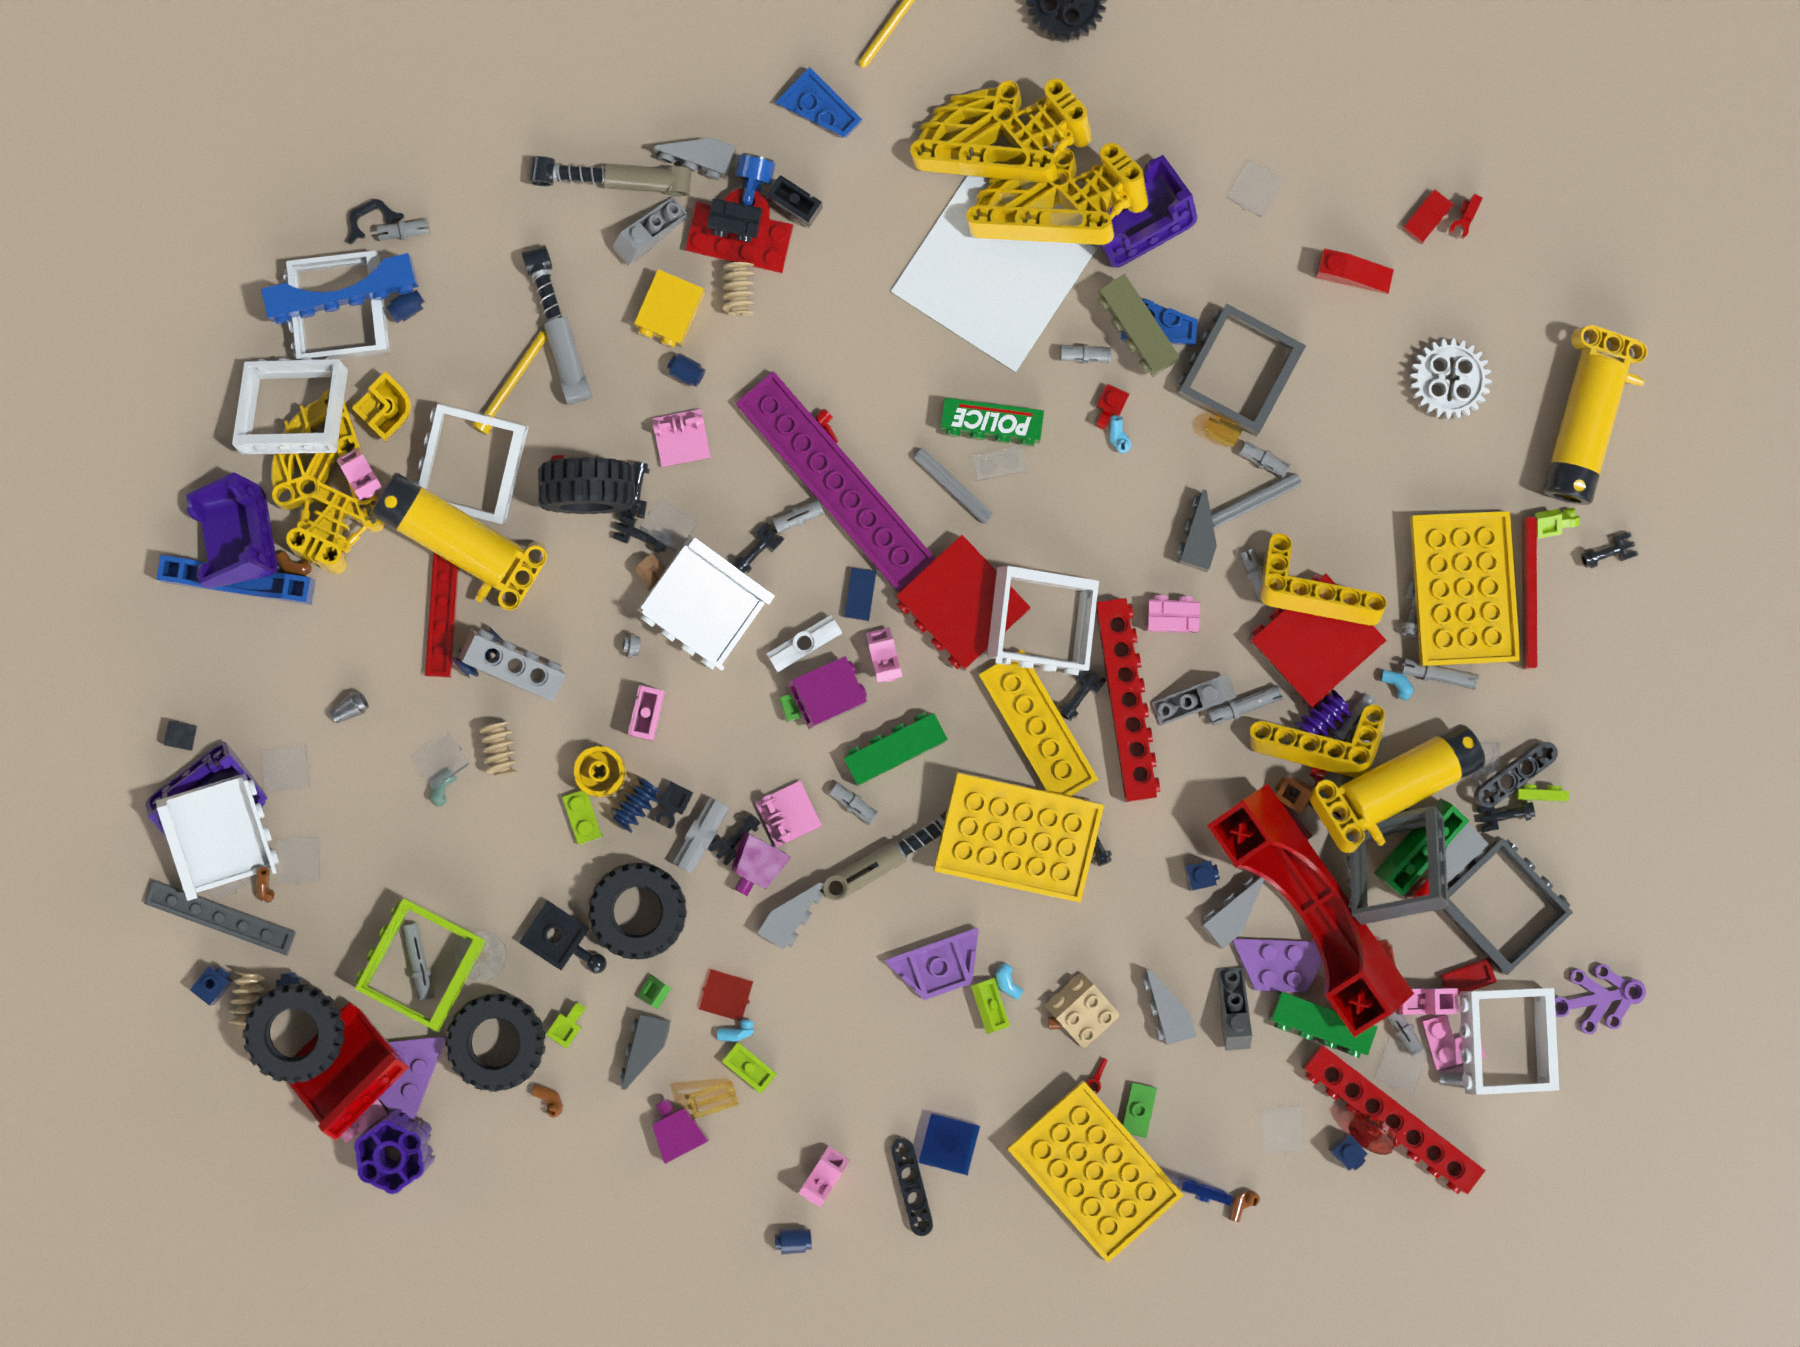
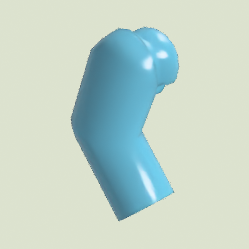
(1118, 436)
(1400, 681)
(1004, 981)
(735, 1035)

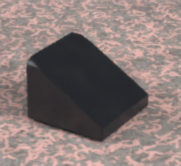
(180, 735)

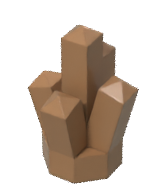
(650, 571)

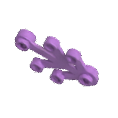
(1602, 998)

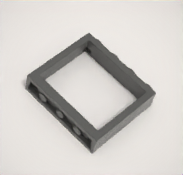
(1253, 427)
(1541, 884)
(1438, 889)

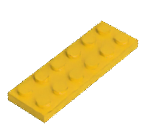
(1038, 728)

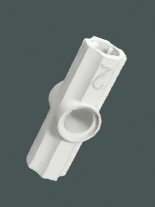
(819, 635)

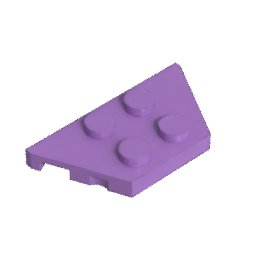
(1279, 964)
(939, 965)
(411, 1086)

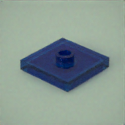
(949, 1144)
(1204, 1192)

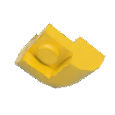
(384, 406)

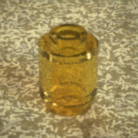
(1222, 431)

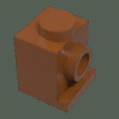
(1296, 802)

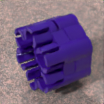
(411, 1141)

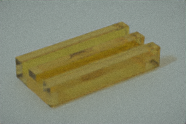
(693, 1105)

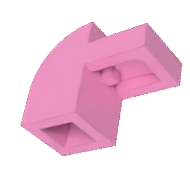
(359, 474)
(883, 655)
(1431, 1001)
(824, 1176)

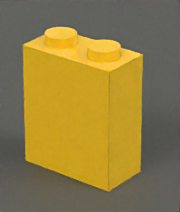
(669, 309)

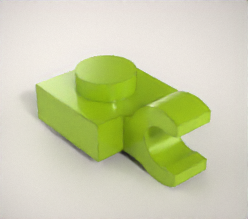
(1552, 521)
(565, 1027)

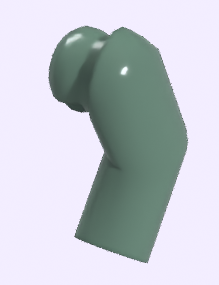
(437, 795)

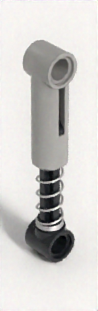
(557, 328)

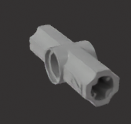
(701, 835)

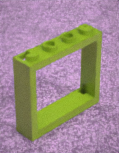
(387, 936)

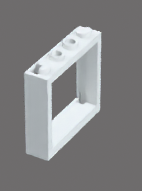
(296, 325)
(284, 368)
(512, 464)
(1084, 627)
(1544, 1035)

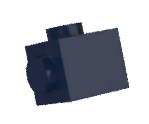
(1201, 875)
(212, 984)
(1348, 1152)

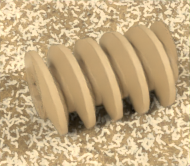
(737, 289)
(498, 749)
(246, 995)

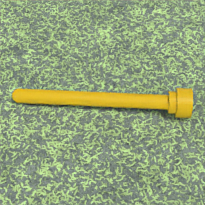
(885, 32)
(512, 381)

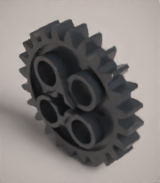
(1086, 11)

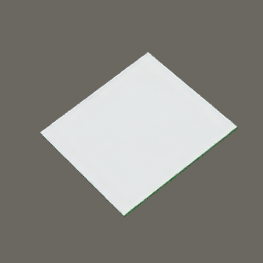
(989, 289)

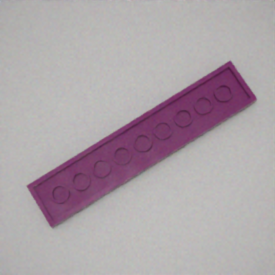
(835, 481)

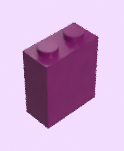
(827, 692)

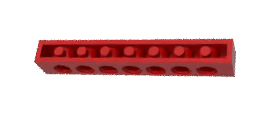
(1133, 789)
(1468, 1170)

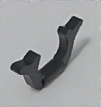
(366, 208)

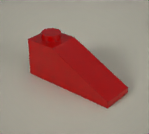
(1353, 271)

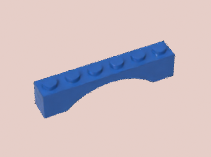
(390, 276)
(276, 586)

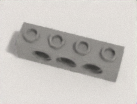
(474, 655)

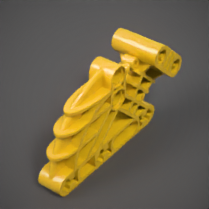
(970, 151)
(1024, 209)
(324, 536)

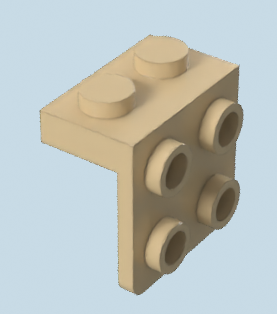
(1082, 1010)

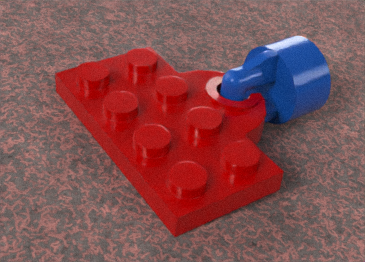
(774, 236)

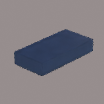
(860, 594)

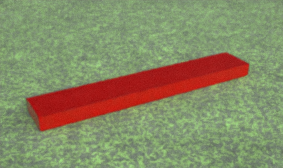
(1529, 592)
(441, 618)

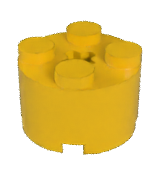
(598, 757)

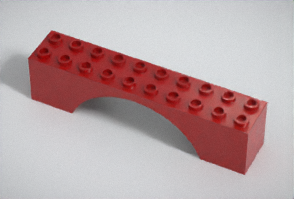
(1357, 970)

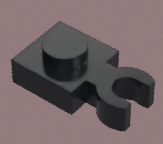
(675, 800)

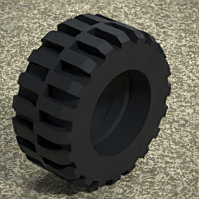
(586, 485)
(604, 900)
(259, 1040)
(462, 1053)

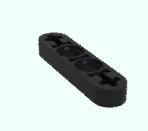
(1514, 772)
(913, 1186)

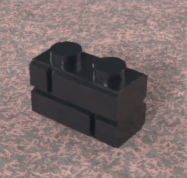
(794, 201)
(735, 219)

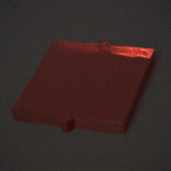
(726, 995)

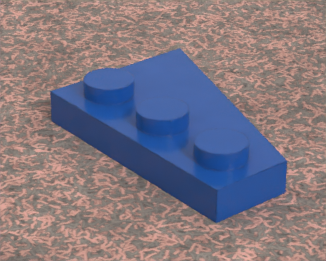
(820, 104)

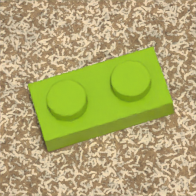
(1552, 793)
(582, 817)
(990, 1005)
(749, 1067)

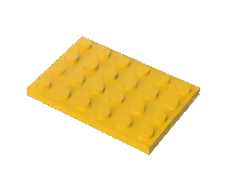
(1465, 588)
(1018, 837)
(1095, 1171)

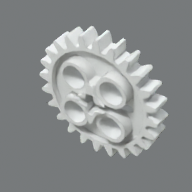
(1472, 381)

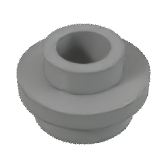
(631, 645)

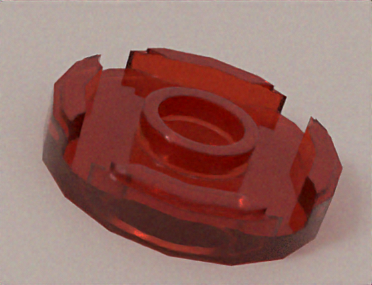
(1372, 1135)

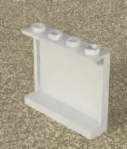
(703, 603)
(216, 834)

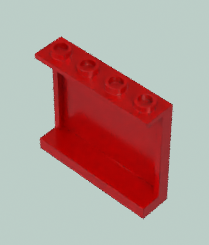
(955, 602)
(1314, 649)
(354, 1079)

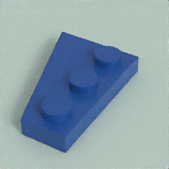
(1176, 326)

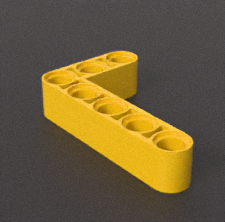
(1313, 596)
(1323, 746)

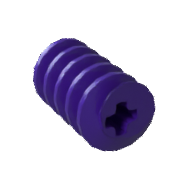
(1325, 715)

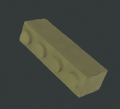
(1138, 326)

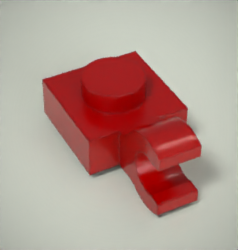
(1468, 211)
(1110, 403)

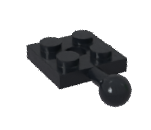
(572, 935)

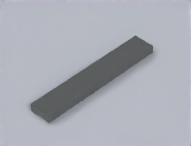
(220, 918)

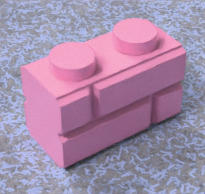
(1172, 615)
(646, 713)

